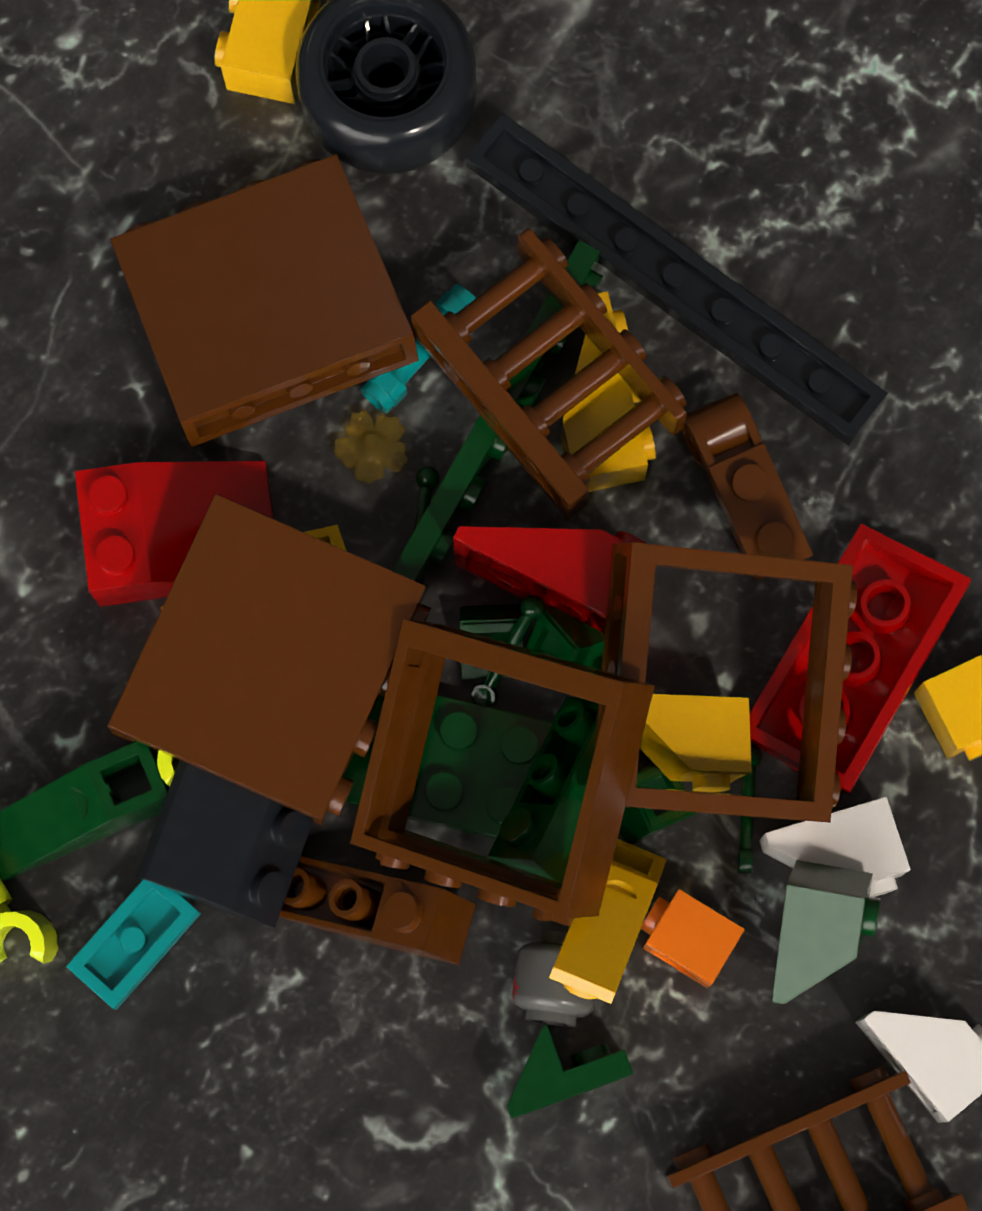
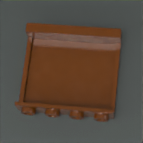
(264, 299)
(269, 660)

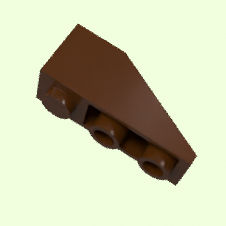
(379, 909)

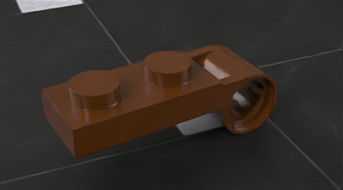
(744, 479)

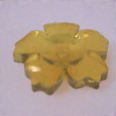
(372, 446)

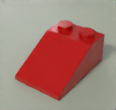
(146, 516)
(558, 565)

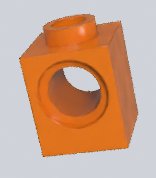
(690, 937)

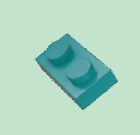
(132, 942)

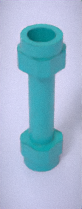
(389, 388)

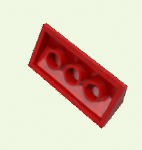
(894, 627)

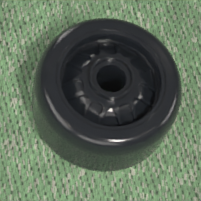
(368, 42)

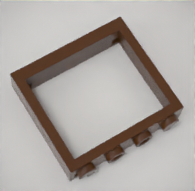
(828, 666)
(400, 749)

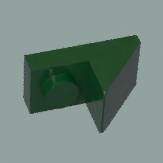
(546, 1083)

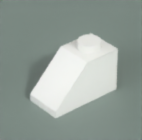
(856, 839)
(937, 1055)

